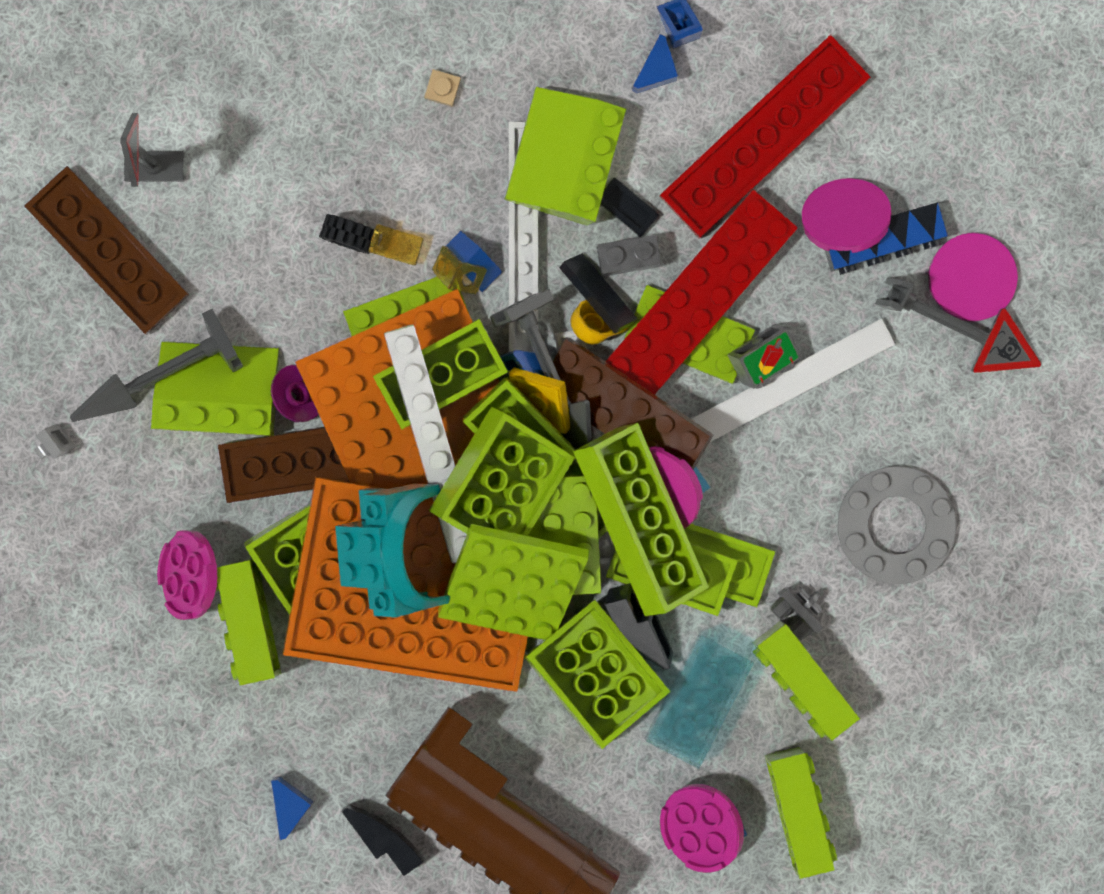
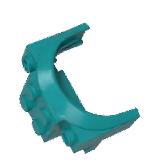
(373, 550)

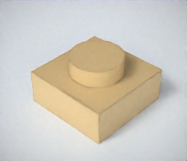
(442, 88)

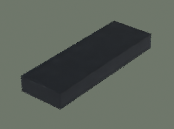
(598, 293)

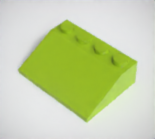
(565, 155)
(213, 397)
(502, 477)
(278, 553)
(597, 674)

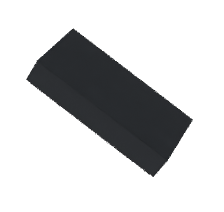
(628, 207)

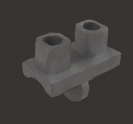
(806, 623)

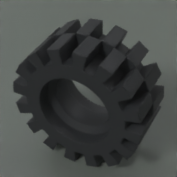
(347, 233)

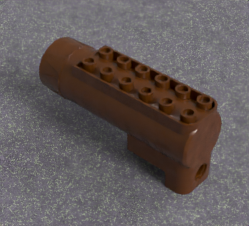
(470, 809)

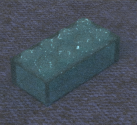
(698, 701)

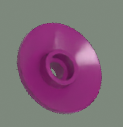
(288, 381)

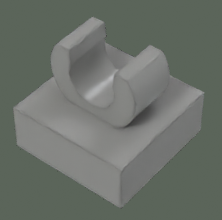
(54, 442)

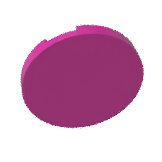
(846, 215)
(972, 277)
(680, 483)
(187, 575)
(702, 828)

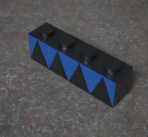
(905, 231)

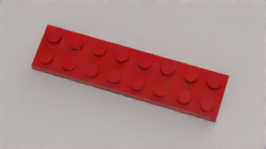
(764, 136)
(702, 293)

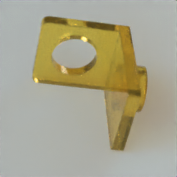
(396, 245)
(452, 270)

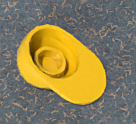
(589, 325)

